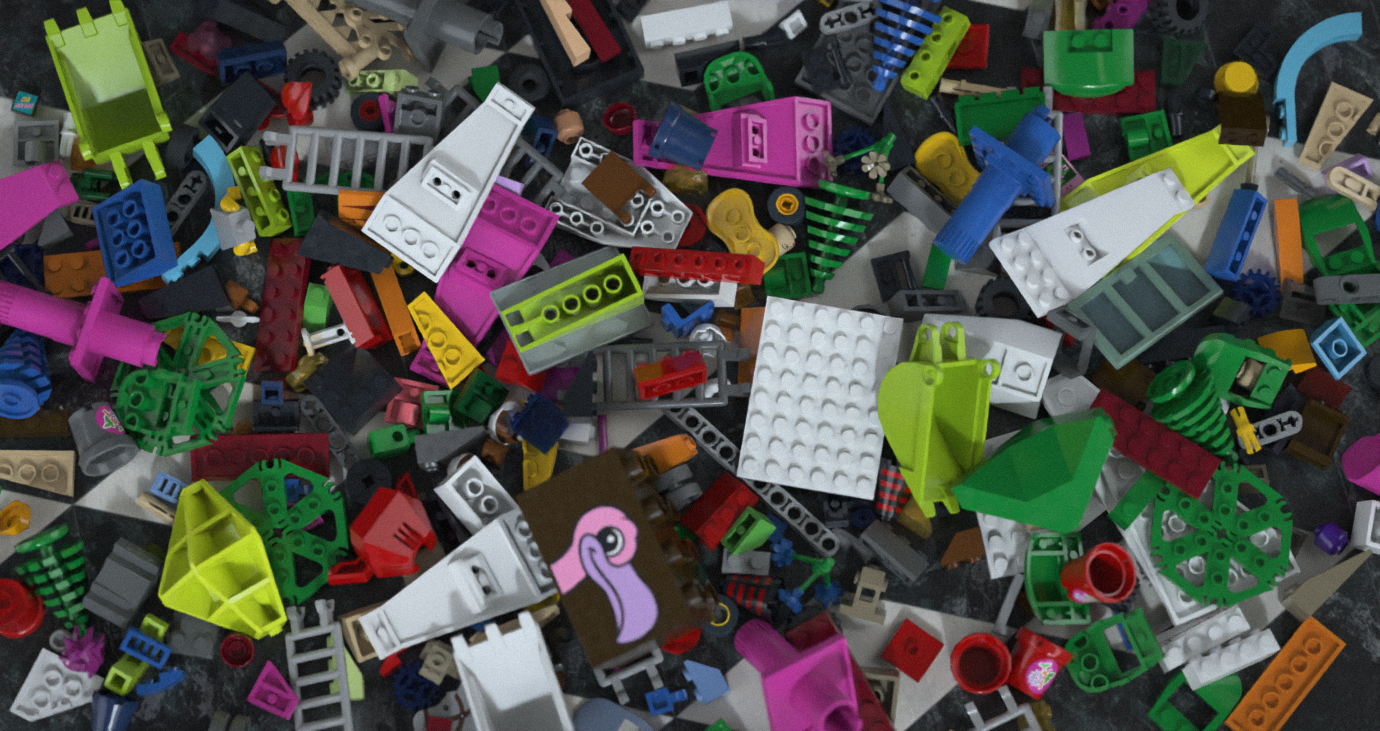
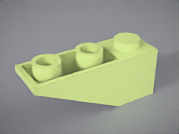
(381, 82)
(354, 675)

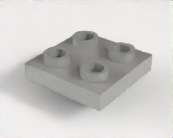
(36, 142)

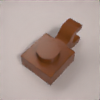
(239, 297)

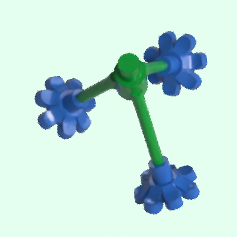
(826, 592)

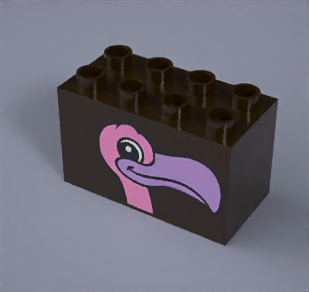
(618, 557)

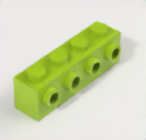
(934, 53)
(259, 195)

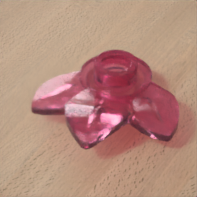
(208, 40)

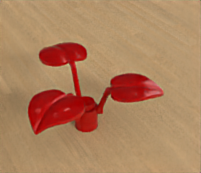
(297, 99)

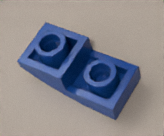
(168, 679)

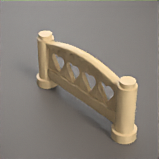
(352, 54)

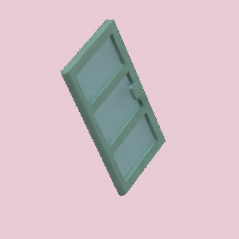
(1145, 300)

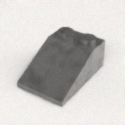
(439, 448)

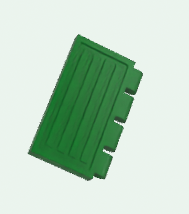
(994, 114)

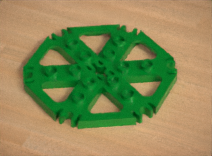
(185, 363)
(296, 518)
(1221, 551)

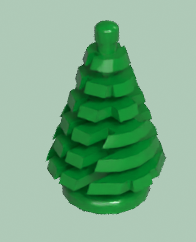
(831, 234)
(1191, 406)
(55, 570)

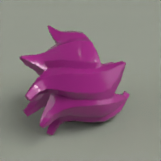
(83, 653)

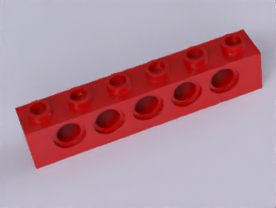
(696, 265)

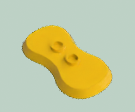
(946, 166)
(734, 221)

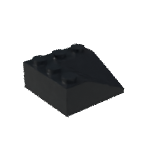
(353, 387)

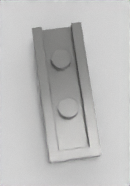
(999, 627)

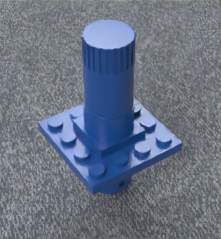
(1008, 171)

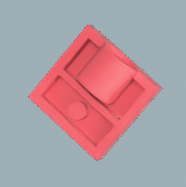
(407, 405)

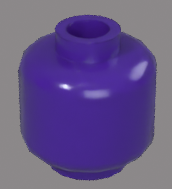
(1331, 538)

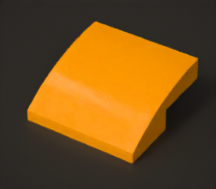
(1292, 345)

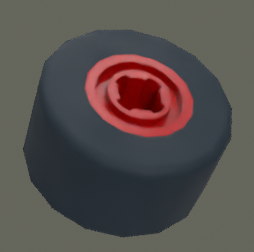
(366, 120)

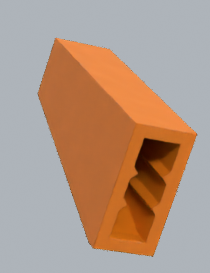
(396, 311)
(670, 451)

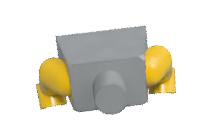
(234, 224)

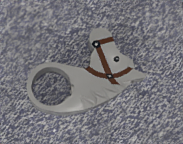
(453, 706)

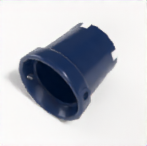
(682, 138)

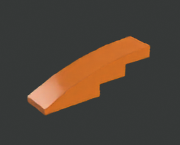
(1288, 240)

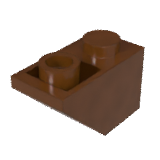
(964, 547)

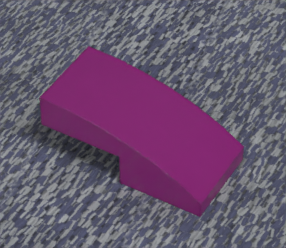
(1075, 136)

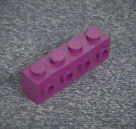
(1121, 14)

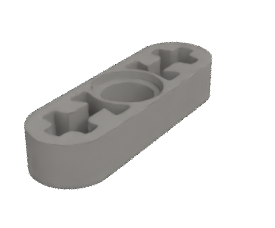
(833, 16)
(1288, 429)

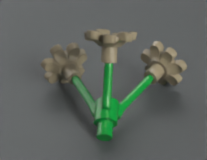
(875, 163)

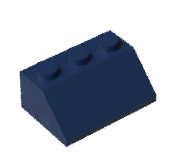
(260, 60)

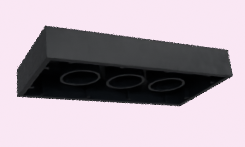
(591, 77)

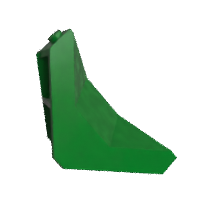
(1041, 472)

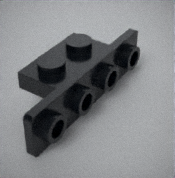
(1281, 404)

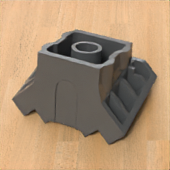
(123, 583)

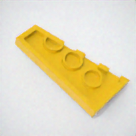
(537, 466)

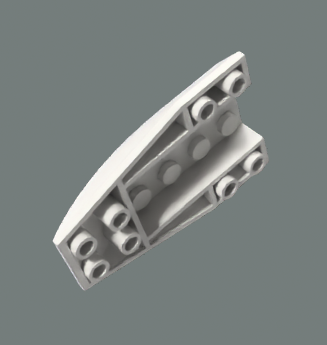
(1019, 347)

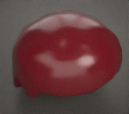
(619, 118)
(237, 649)

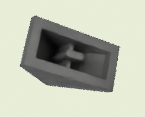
(54, 231)
(982, 262)

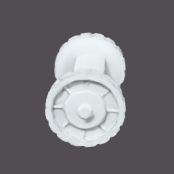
(324, 337)

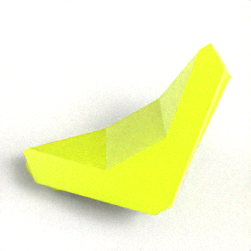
(219, 567)

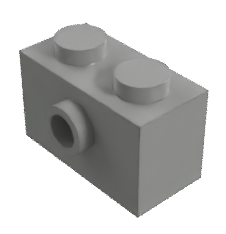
(746, 563)

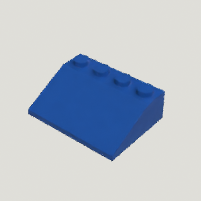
(135, 234)

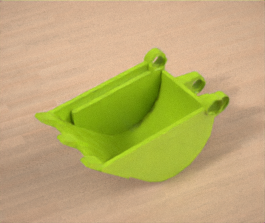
(110, 89)
(937, 413)

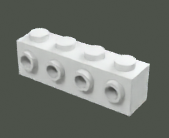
(686, 24)
(1230, 659)

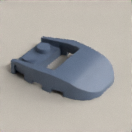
(605, 715)

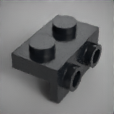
(276, 417)

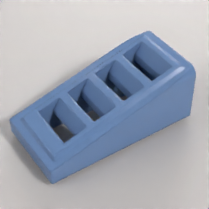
(161, 477)

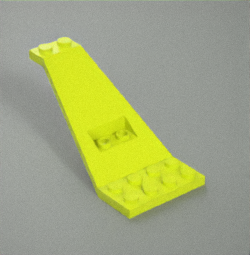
(1196, 162)

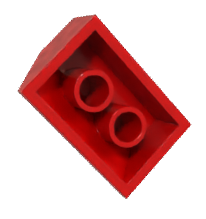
(513, 371)
(670, 374)
(718, 510)

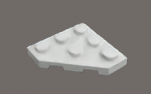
(53, 689)

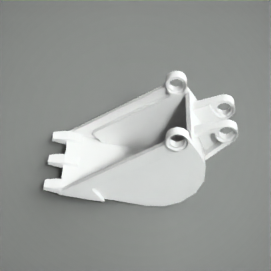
(512, 680)

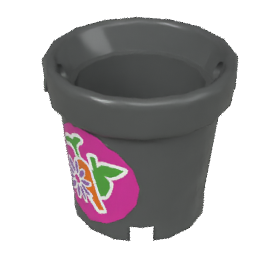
(101, 440)

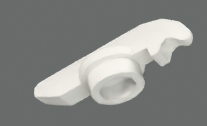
(238, 319)

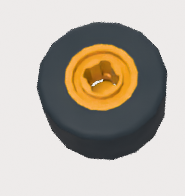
(781, 212)

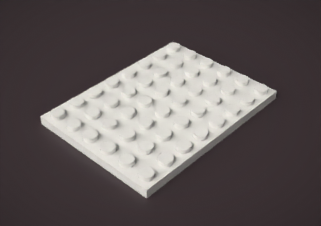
(816, 398)

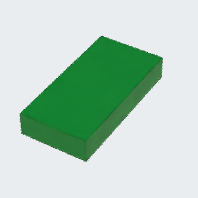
(936, 269)

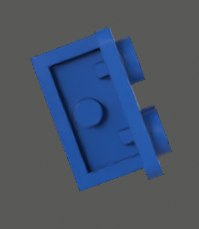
(672, 322)

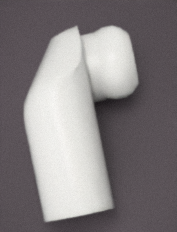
(712, 387)

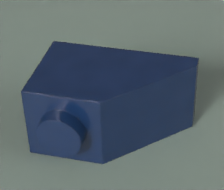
(541, 135)

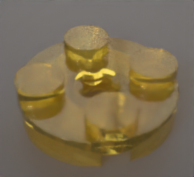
(684, 181)
(306, 368)

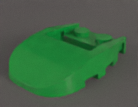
(735, 78)
(301, 202)
(1326, 214)
(1223, 358)
(143, 399)
(1093, 661)
(1220, 695)

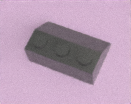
(894, 552)

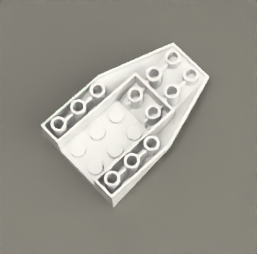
(654, 222)

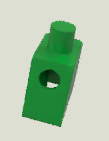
(381, 442)

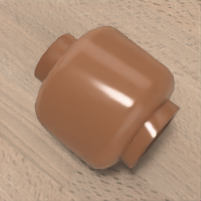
(569, 126)

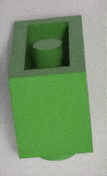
(317, 308)
(748, 532)

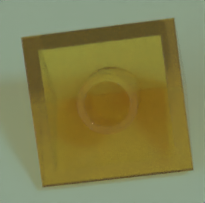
(915, 520)

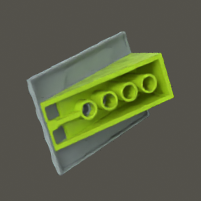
(572, 308)

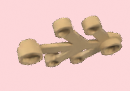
(359, 19)

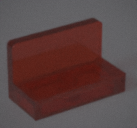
(1323, 386)

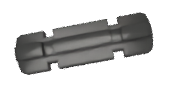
(1294, 183)

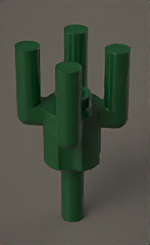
(89, 183)

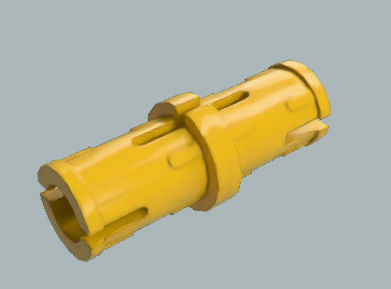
(1245, 430)

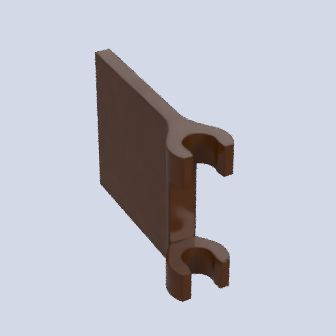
(616, 185)

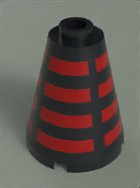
(891, 490)
(755, 594)

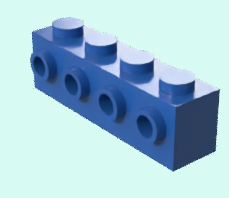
(1235, 234)

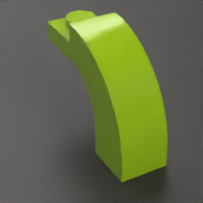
(130, 669)

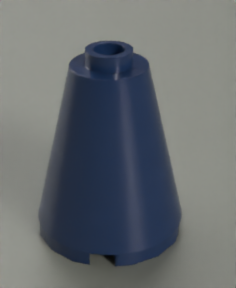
(111, 711)

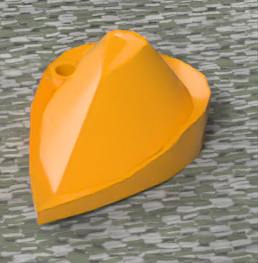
(14, 518)

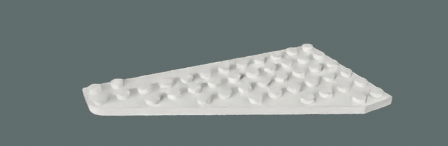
(1116, 479)

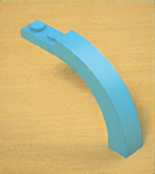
(1330, 31)
(215, 164)

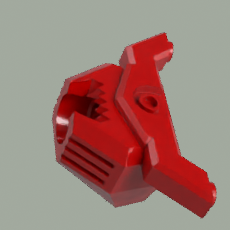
(386, 536)

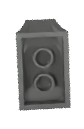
(192, 636)

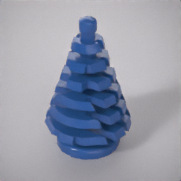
(898, 34)
(23, 375)

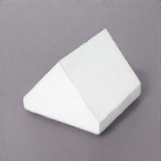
(793, 24)

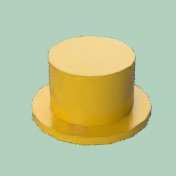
(1236, 78)

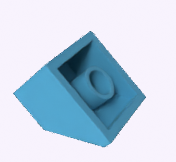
(1337, 346)

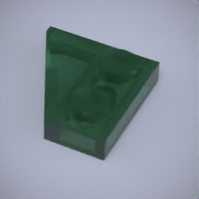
(1179, 59)

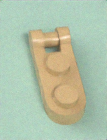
(1353, 187)

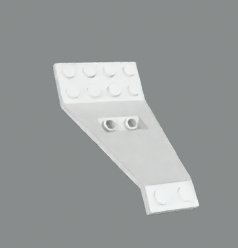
(425, 219)
(1079, 246)
(452, 595)

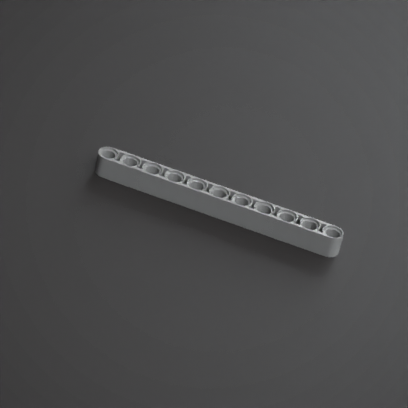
(763, 494)

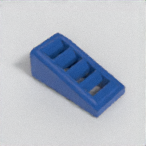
(133, 631)

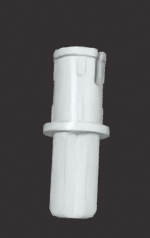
(68, 135)

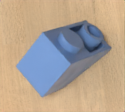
(708, 681)

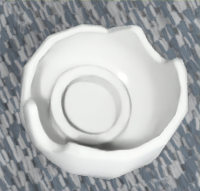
(707, 332)

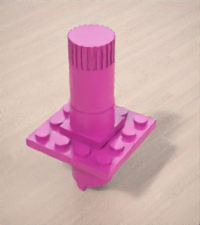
(91, 328)
(804, 688)

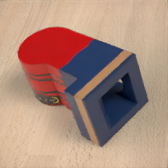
(273, 390)

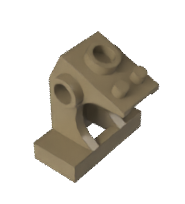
(871, 578)
(438, 661)

